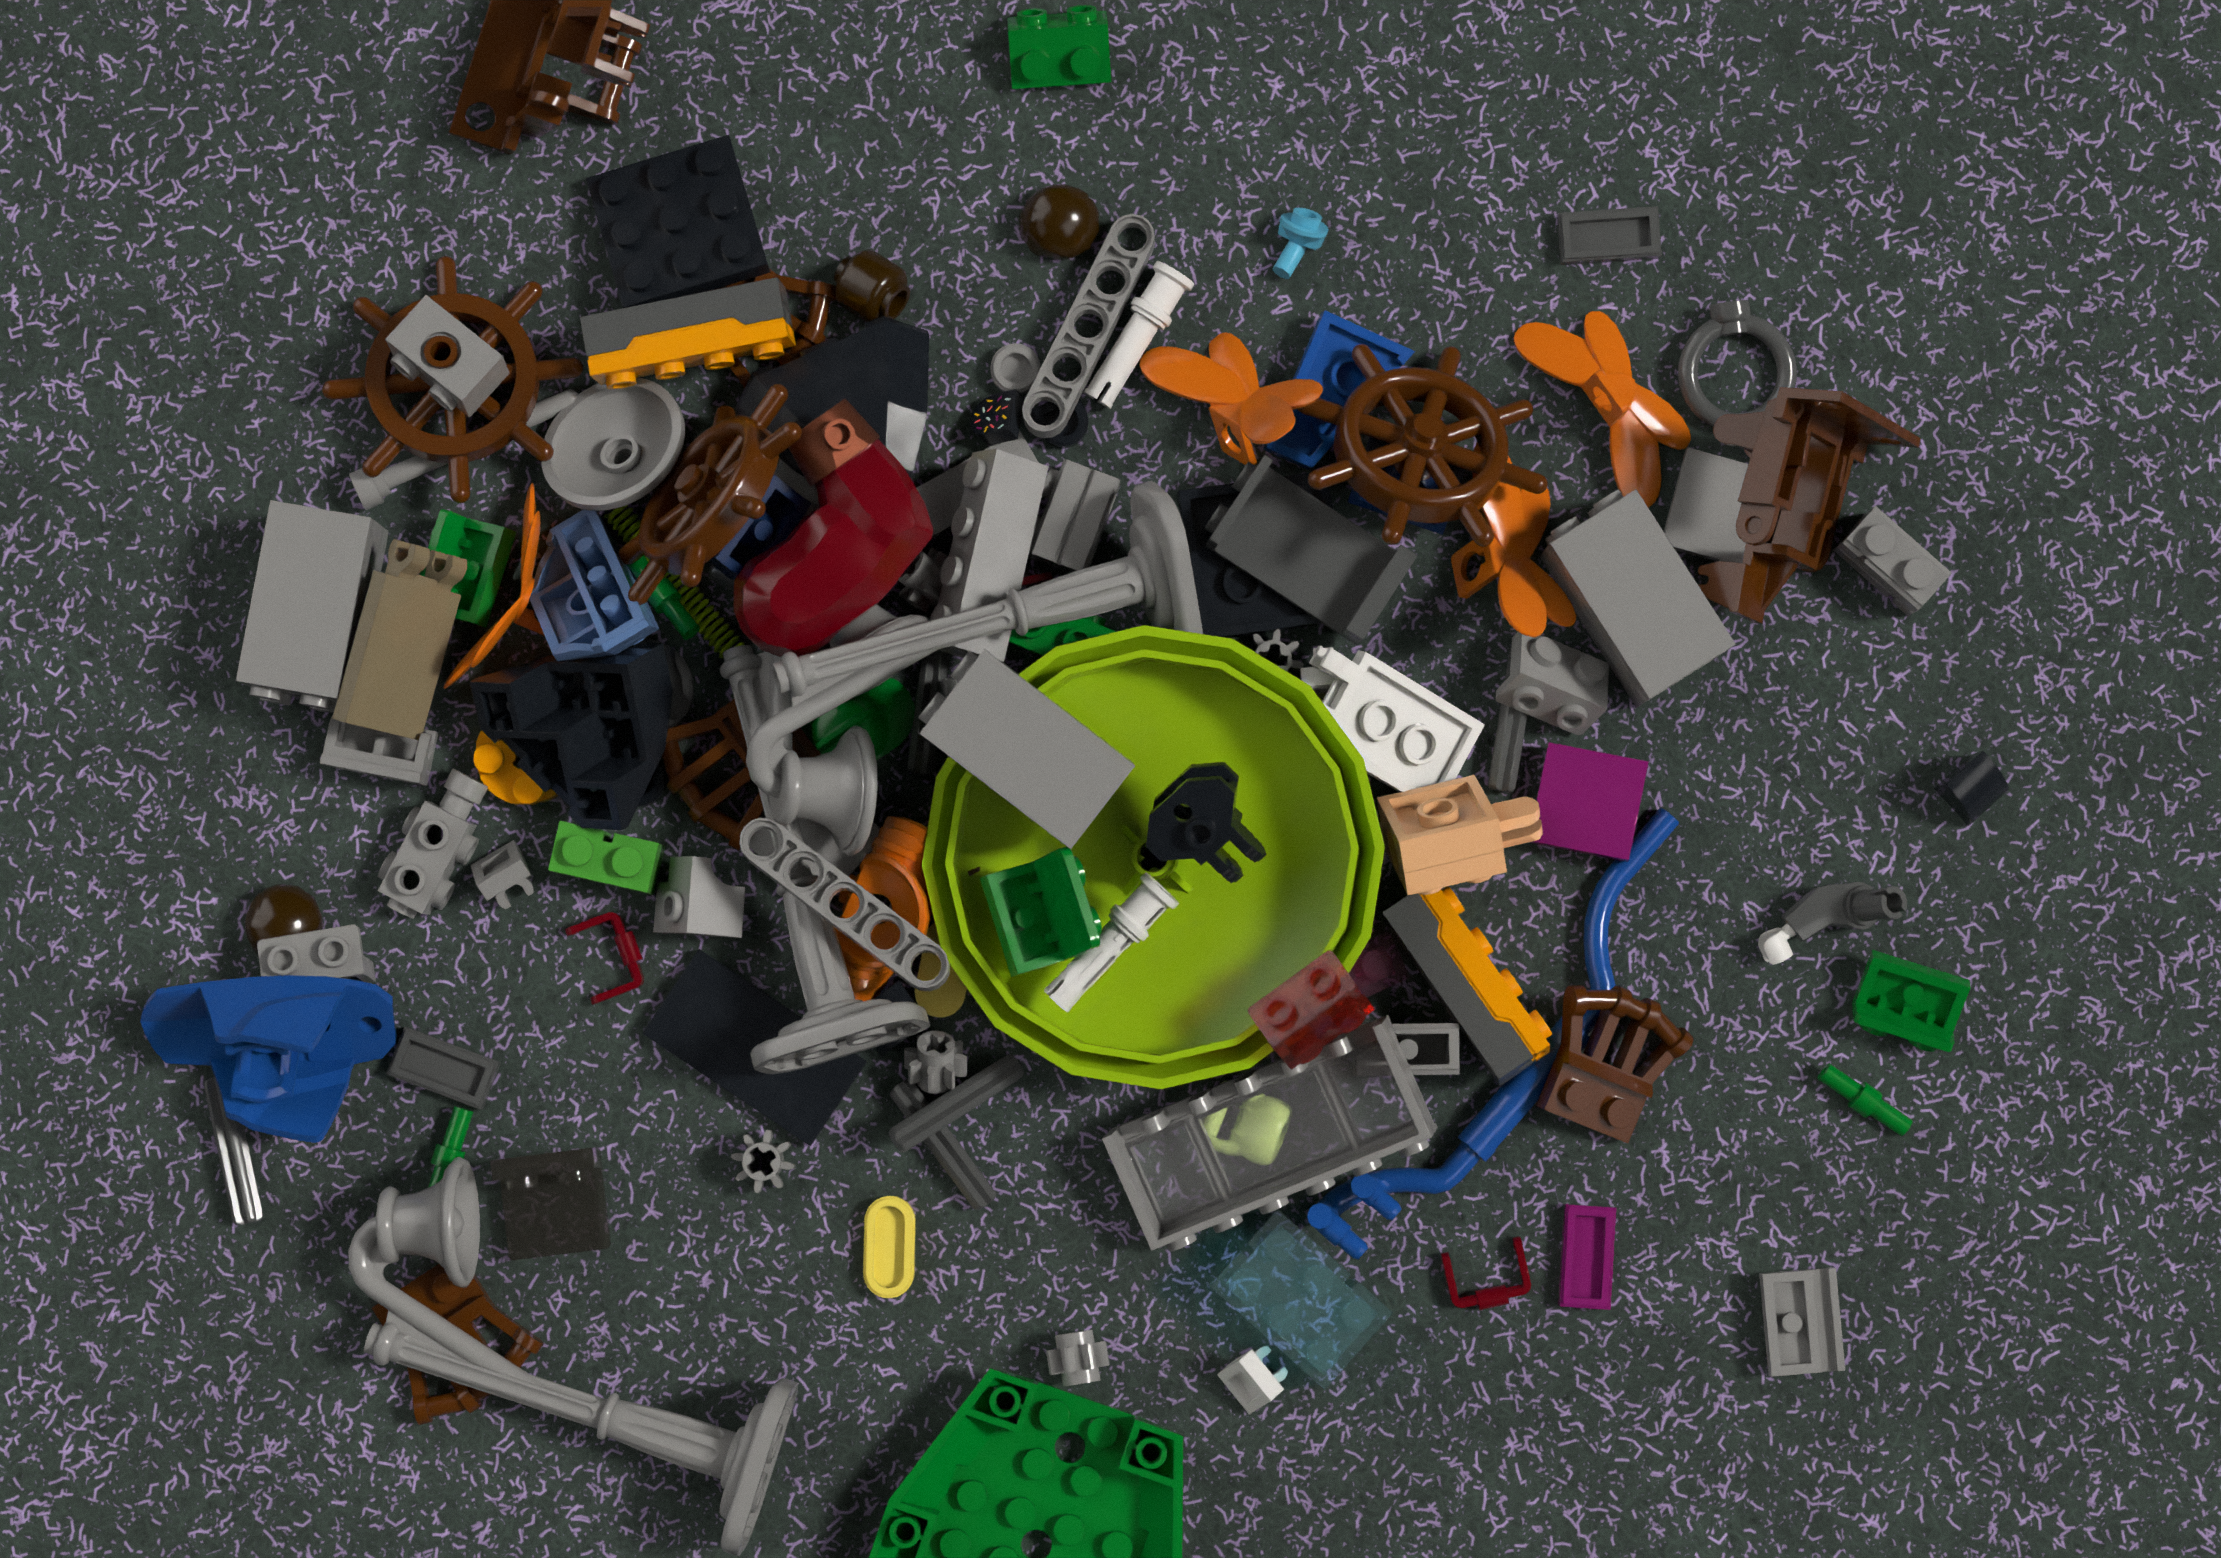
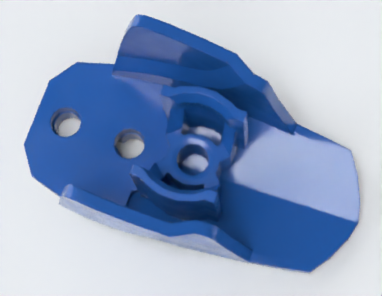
(274, 1043)

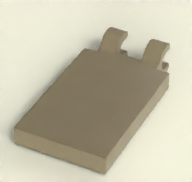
(401, 641)

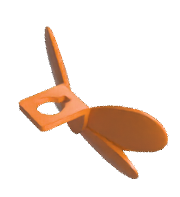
(1604, 372)
(1233, 391)
(1524, 589)
(517, 612)

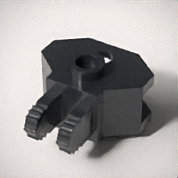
(1199, 817)

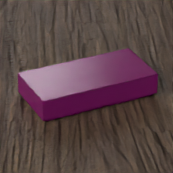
(1587, 1256)

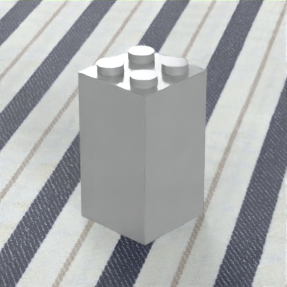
(1635, 596)
(307, 603)
(1024, 746)

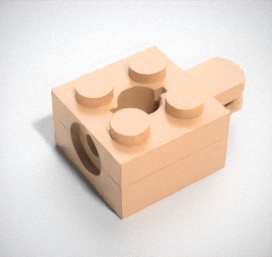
(1453, 833)

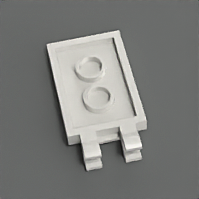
(1395, 723)

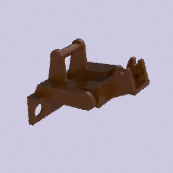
(510, 58)
(1797, 465)

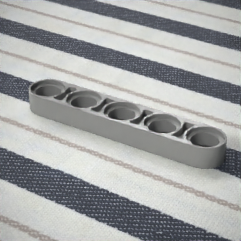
(1088, 301)
(829, 883)

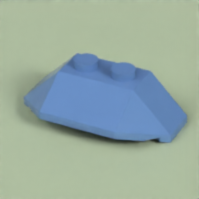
(584, 592)

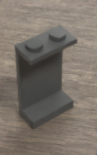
(1307, 552)

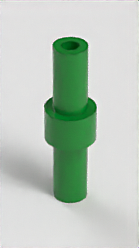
(666, 600)
(1865, 1099)
(452, 1143)

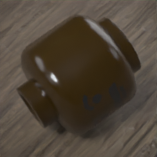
(871, 286)

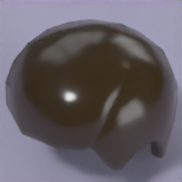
(1059, 222)
(281, 912)

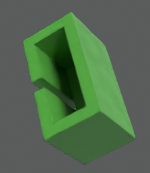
(590, 856)

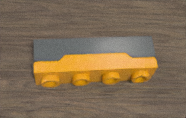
(688, 333)
(1468, 983)

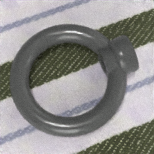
(1729, 320)

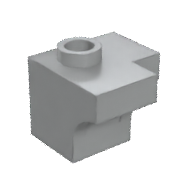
(698, 901)

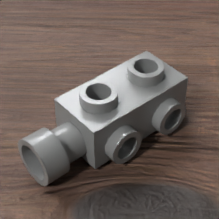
(432, 861)

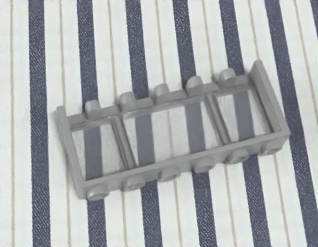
(1270, 1136)

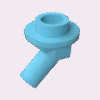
(1303, 231)

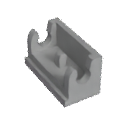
(379, 752)

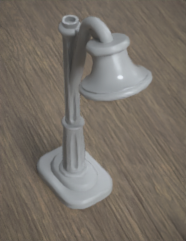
(842, 784)
(835, 1019)
(446, 1228)

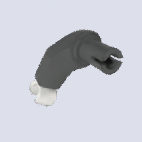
(1837, 905)

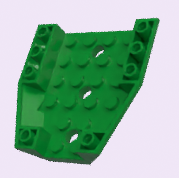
(1000, 1477)

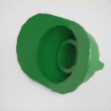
(882, 711)

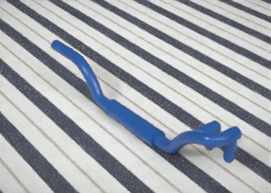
(1513, 1097)

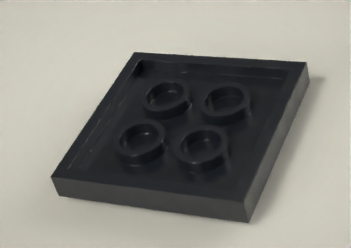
(678, 224)
(1228, 597)

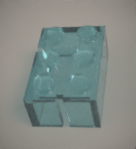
(1300, 1299)

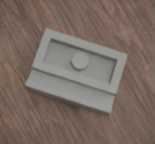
(1802, 1321)

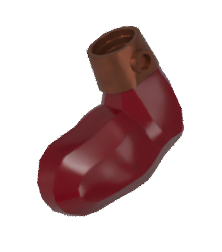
(843, 551)

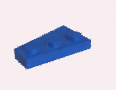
(1331, 364)

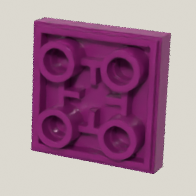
(1590, 801)

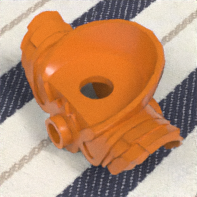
(896, 873)

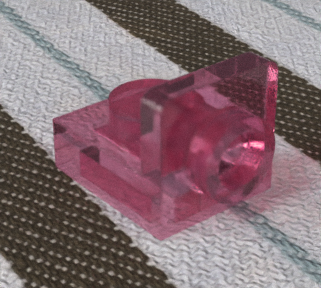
(1378, 966)

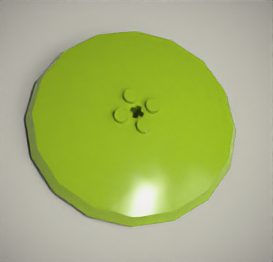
(1183, 995)

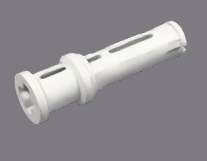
(1149, 314)
(1126, 925)

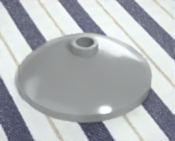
(614, 445)

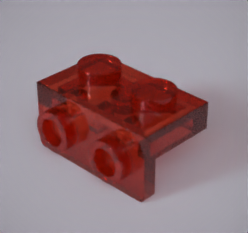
(1310, 1010)

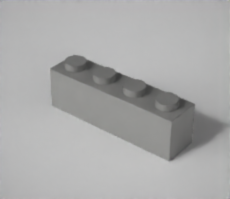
(990, 540)

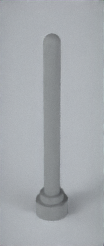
(374, 489)

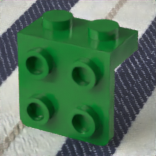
(1042, 911)

